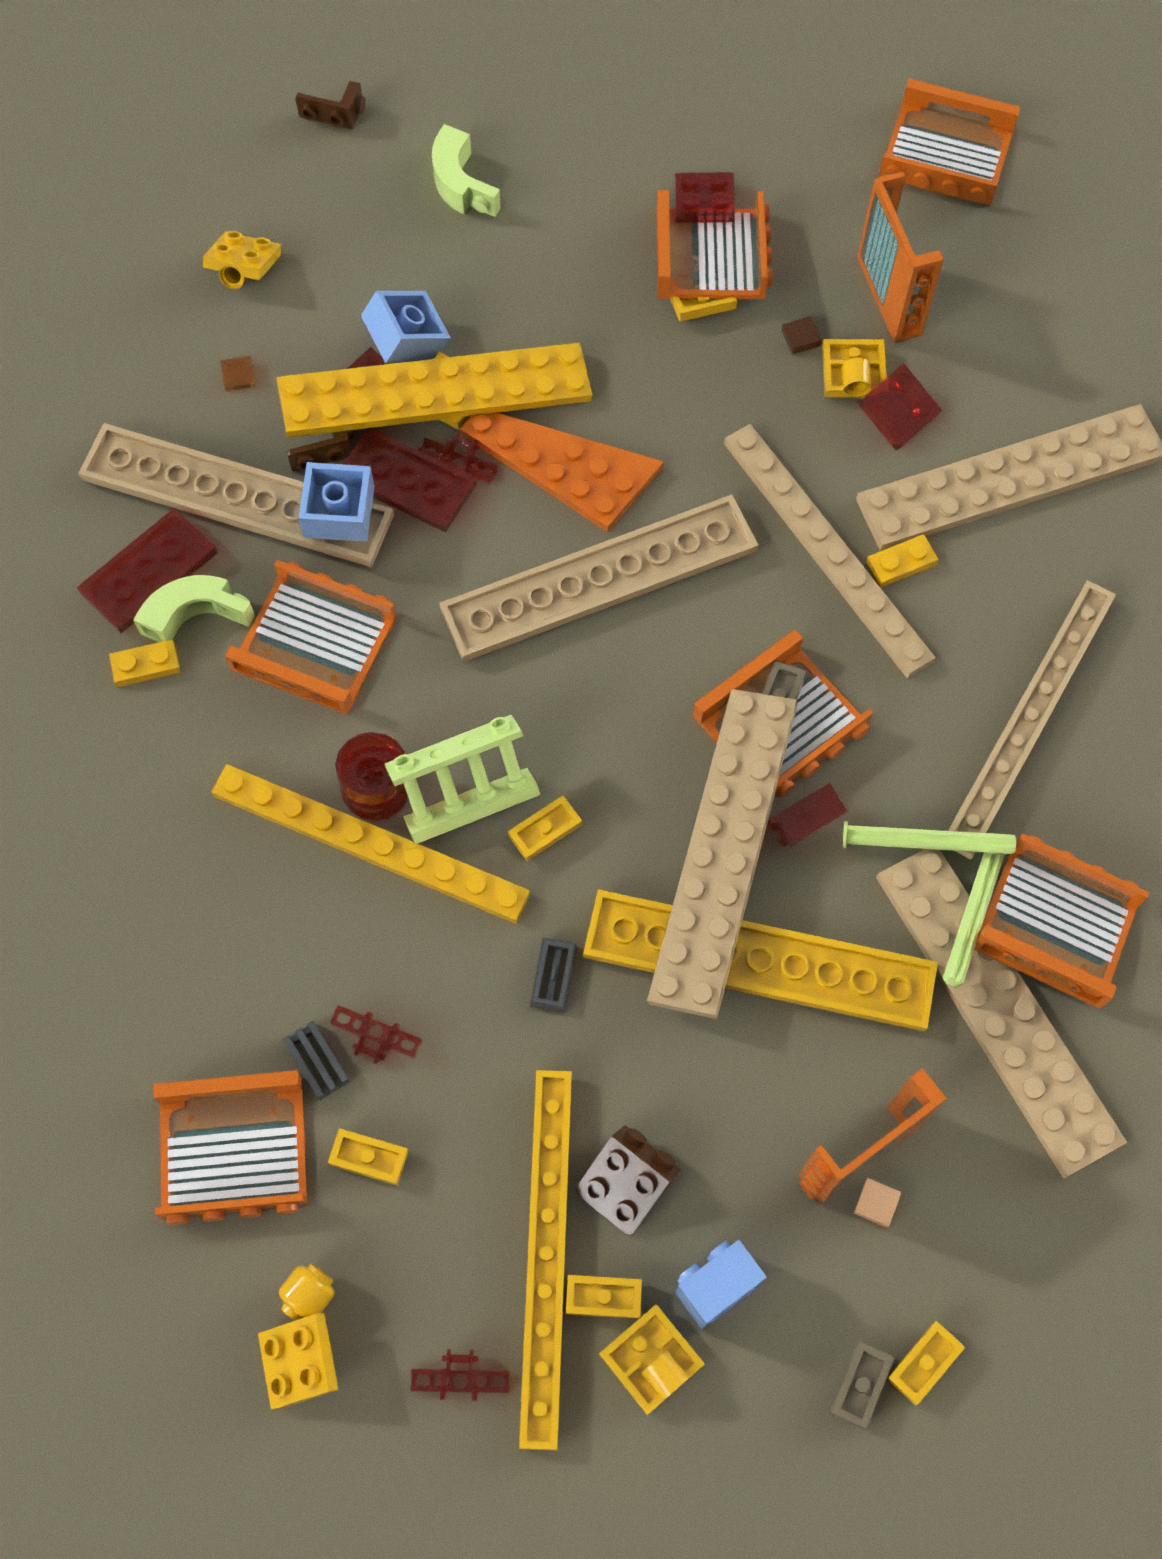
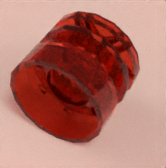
(361, 764)

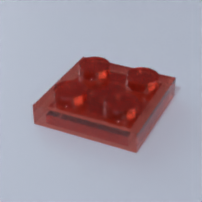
(704, 197)
(899, 406)

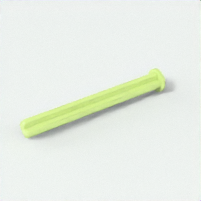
(928, 839)
(973, 919)

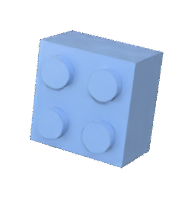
(405, 326)
(336, 502)
(719, 1283)

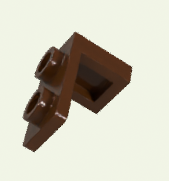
(331, 112)
(321, 452)

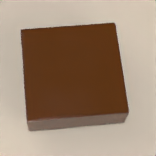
(801, 335)

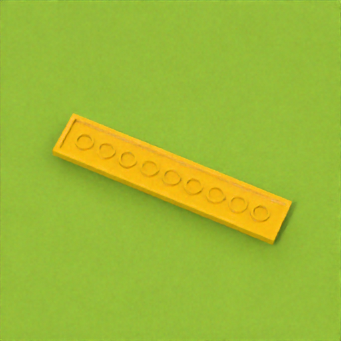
(433, 389)
(777, 963)

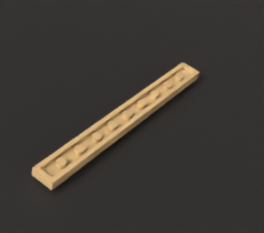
(829, 551)
(1032, 711)

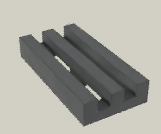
(549, 1003)
(301, 1035)

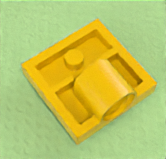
(246, 254)
(852, 366)
(651, 1359)
(298, 1361)

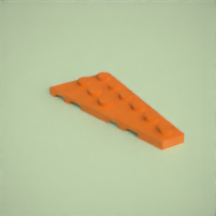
(577, 471)

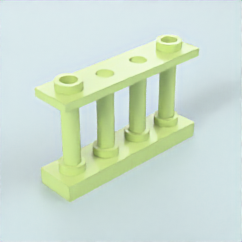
(472, 804)

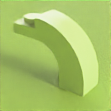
(457, 189)
(187, 597)

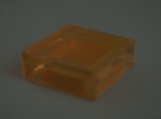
(238, 373)

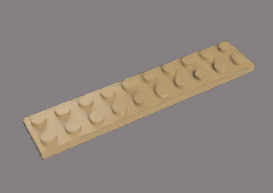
(1010, 476)
(217, 490)
(597, 577)
(722, 854)
(1004, 1019)

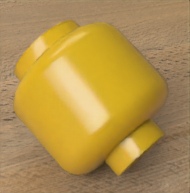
(306, 1292)

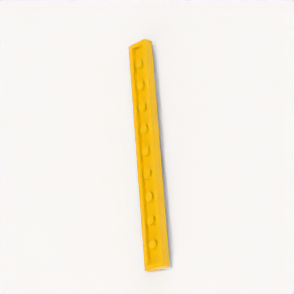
(371, 843)
(546, 1262)

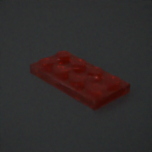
(412, 479)
(158, 556)

